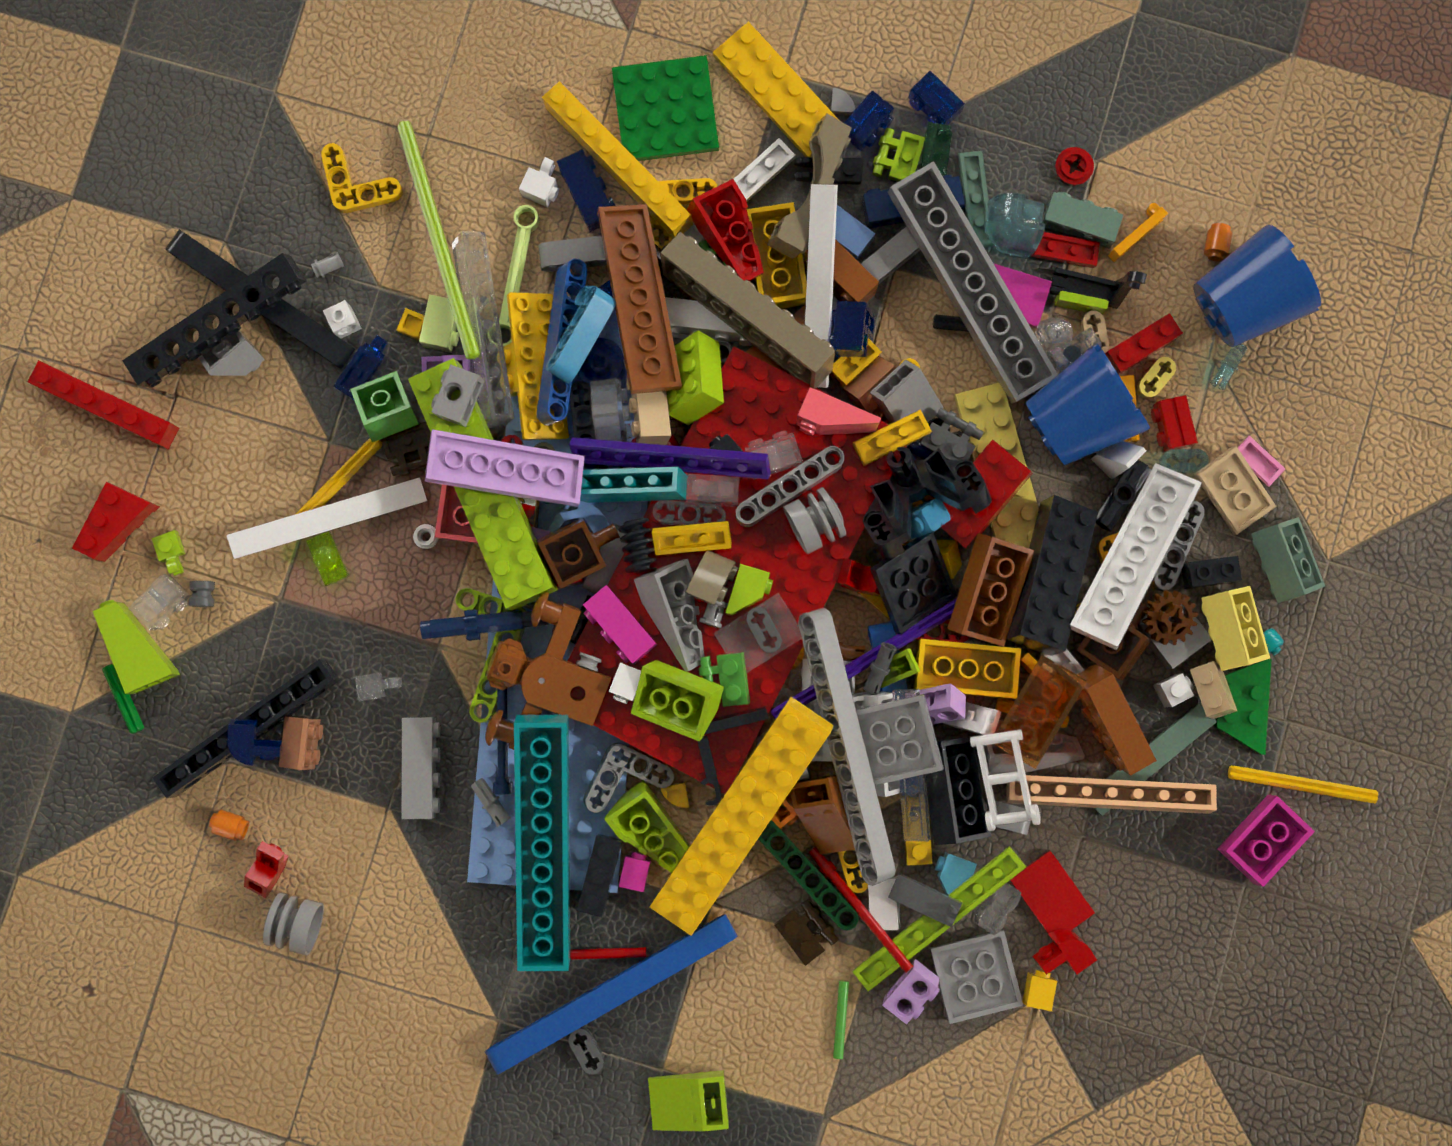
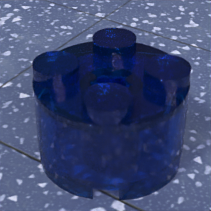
(608, 353)

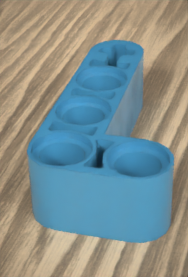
(582, 332)

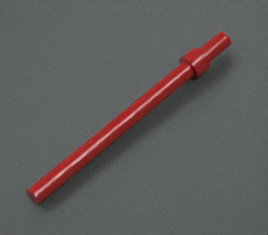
(828, 870)

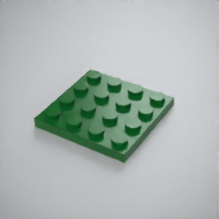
(666, 108)

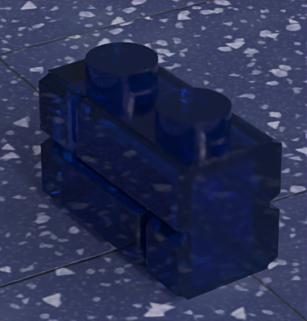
(935, 100)
(868, 119)

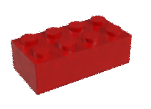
(1003, 477)

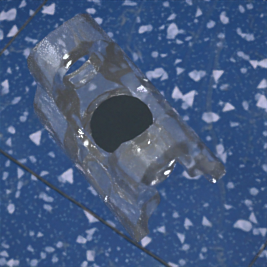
(1073, 349)

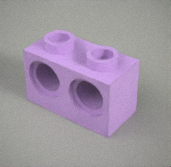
(944, 703)
(907, 989)

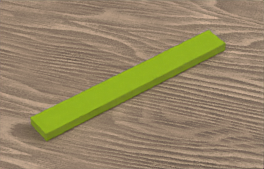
(926, 929)

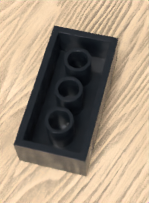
(957, 795)

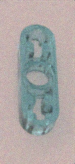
(671, 507)

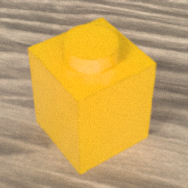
(1039, 990)

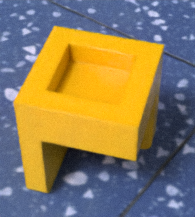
(950, 555)

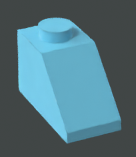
(953, 871)

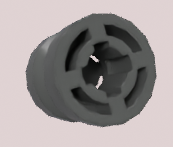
(201, 593)

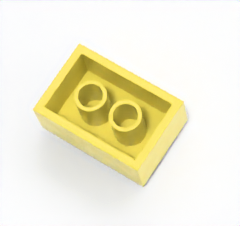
(1235, 628)

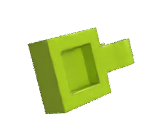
(168, 549)

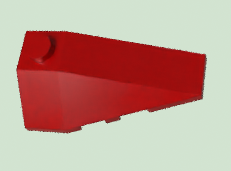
(725, 225)

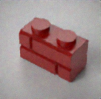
(1174, 423)

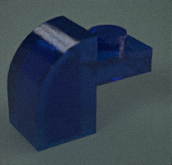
(245, 747)

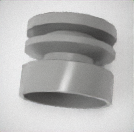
(815, 520)
(293, 924)

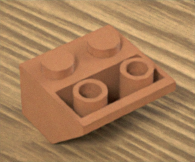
(865, 382)
(300, 743)

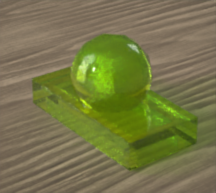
(327, 558)

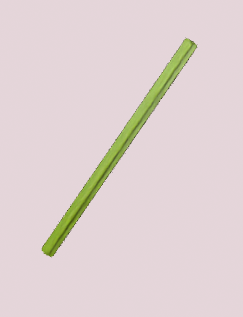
(438, 240)

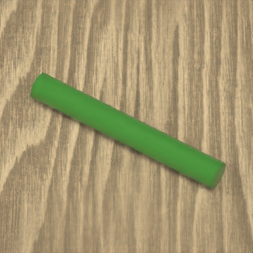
(841, 1019)

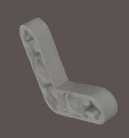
(617, 769)

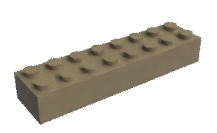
(747, 310)

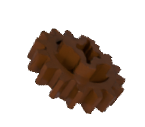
(1170, 629)

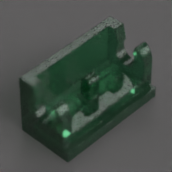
(937, 146)

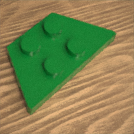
(1251, 696)

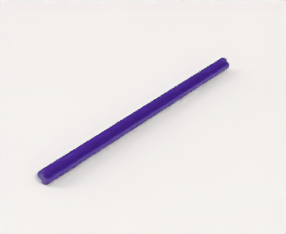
(866, 659)

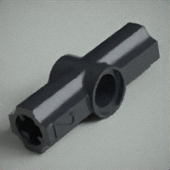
(1114, 507)

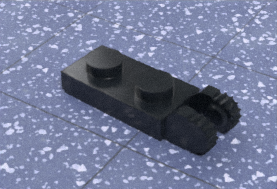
(848, 173)

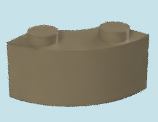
(711, 578)

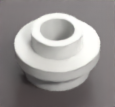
(425, 528)

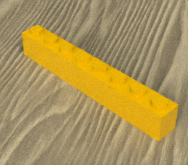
(617, 160)

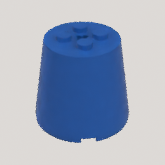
(1257, 289)
(1085, 409)

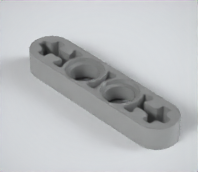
(1181, 548)

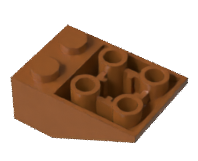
(823, 813)

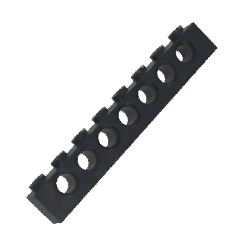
(141, 362)
(267, 712)

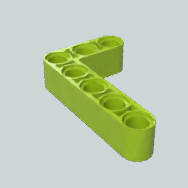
(480, 697)

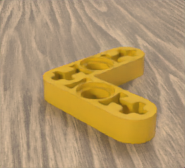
(672, 186)
(346, 189)

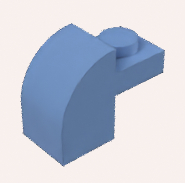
(590, 514)

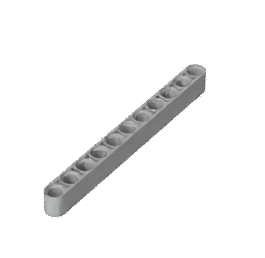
(847, 746)

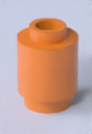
(1218, 242)
(229, 825)

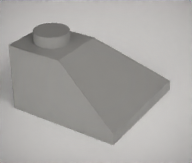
(232, 356)

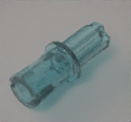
(1229, 366)

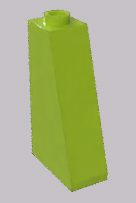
(132, 650)

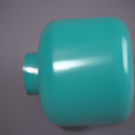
(1273, 641)

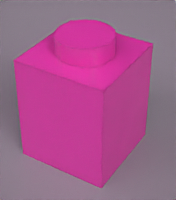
(635, 872)

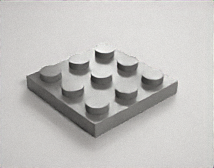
(899, 739)
(976, 976)

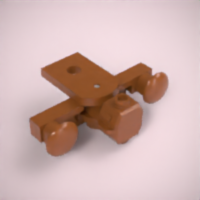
(547, 678)

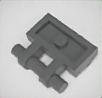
(950, 444)

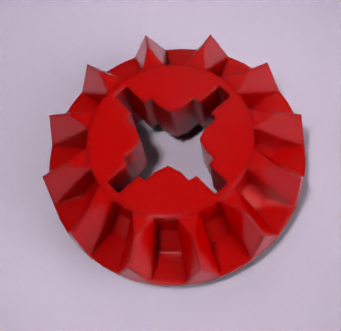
(1070, 156)

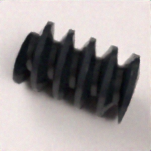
(636, 546)

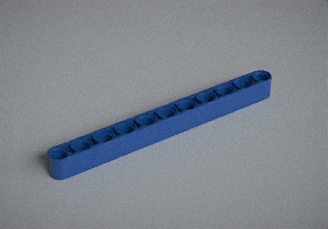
(610, 994)

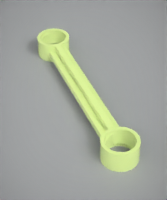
(517, 261)

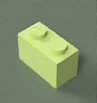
(439, 325)

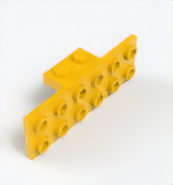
(525, 359)

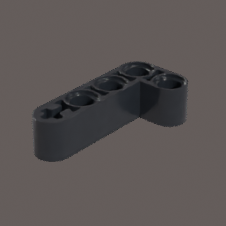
(587, 429)

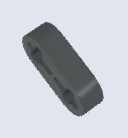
(769, 627)
(581, 1053)

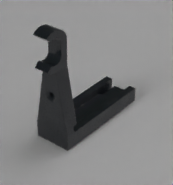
(1095, 286)
(719, 724)

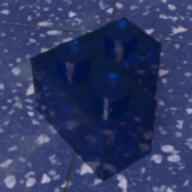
(852, 328)

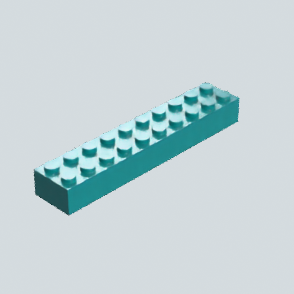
(542, 842)

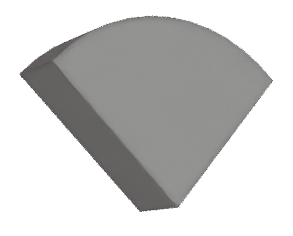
(841, 103)

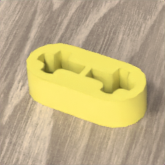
(1160, 381)

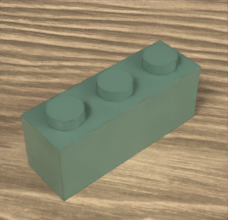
(1082, 219)

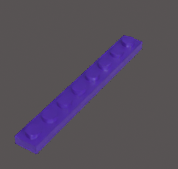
(686, 458)

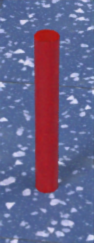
(607, 953)

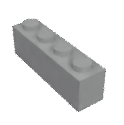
(419, 768)

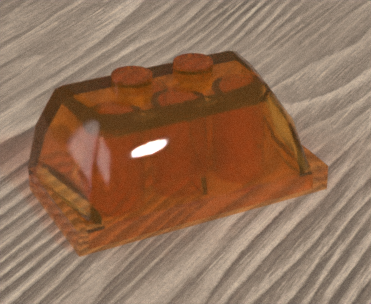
(1041, 709)

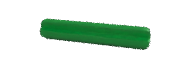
(123, 700)

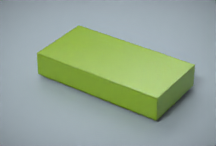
(1080, 302)

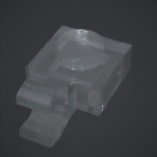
(373, 686)

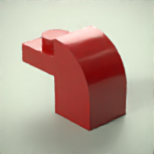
(857, 578)
(266, 869)
(1067, 948)

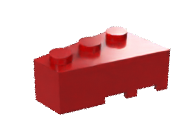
(111, 522)

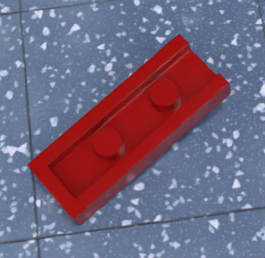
(1068, 250)

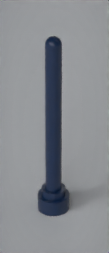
(502, 783)

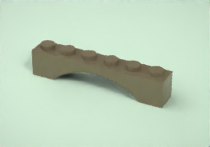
(826, 145)

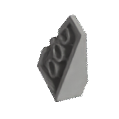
(673, 610)
(1061, 751)

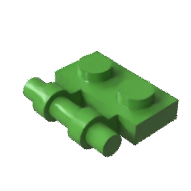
(732, 676)

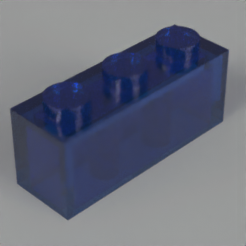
(584, 186)

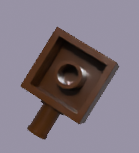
(574, 551)
(1129, 650)

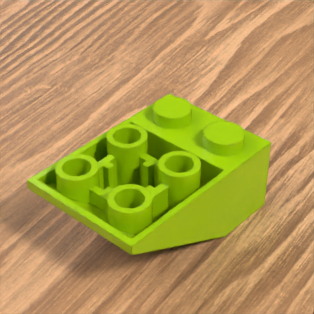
(689, 1102)

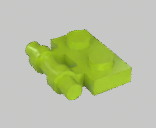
(906, 157)

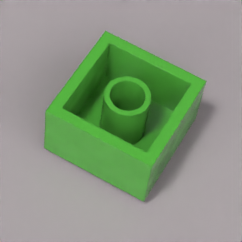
(384, 406)

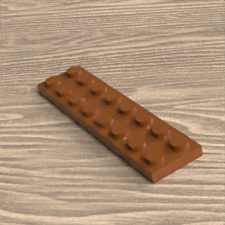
(639, 299)

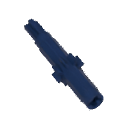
(474, 624)

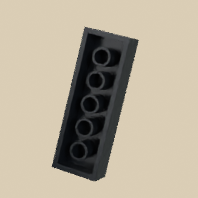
(1054, 576)

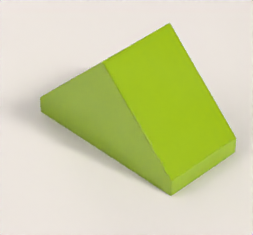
(901, 666)

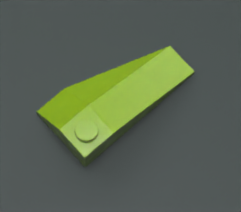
(647, 826)

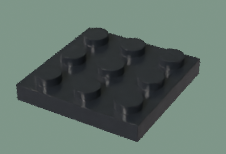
(913, 583)

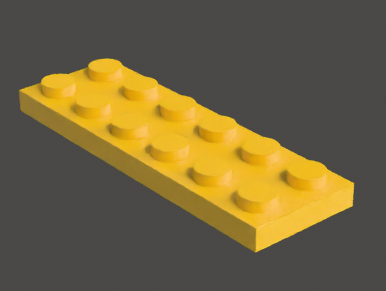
(772, 85)

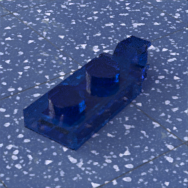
(361, 366)

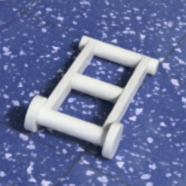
(992, 817)

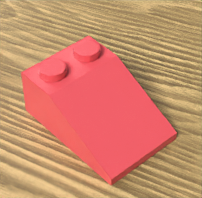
(829, 415)

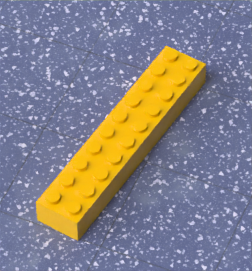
(741, 815)

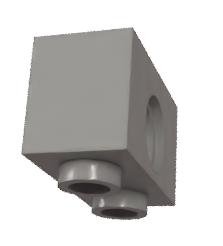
(460, 409)

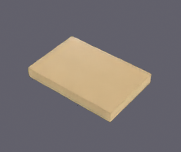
(1235, 490)

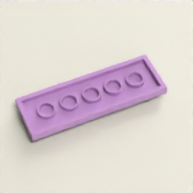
(504, 468)

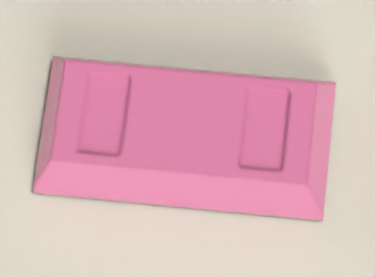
(1260, 461)

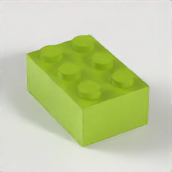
(700, 378)

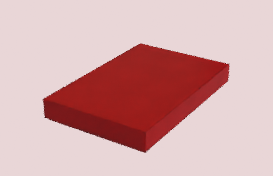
(1052, 894)

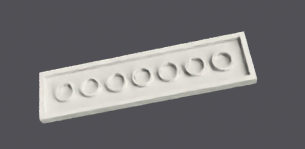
(1135, 556)

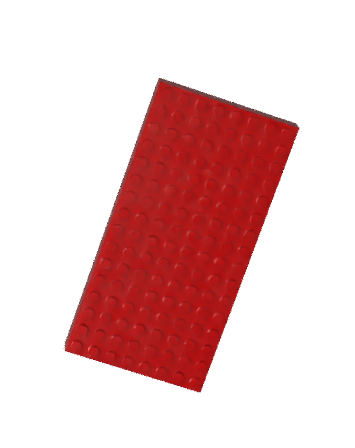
(755, 406)

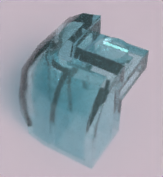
(1014, 224)

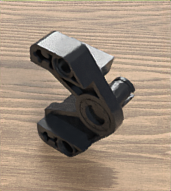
(912, 480)

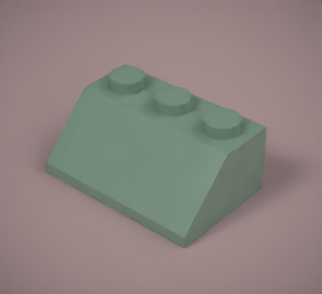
(1287, 560)

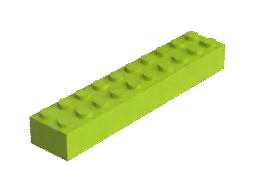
(494, 518)

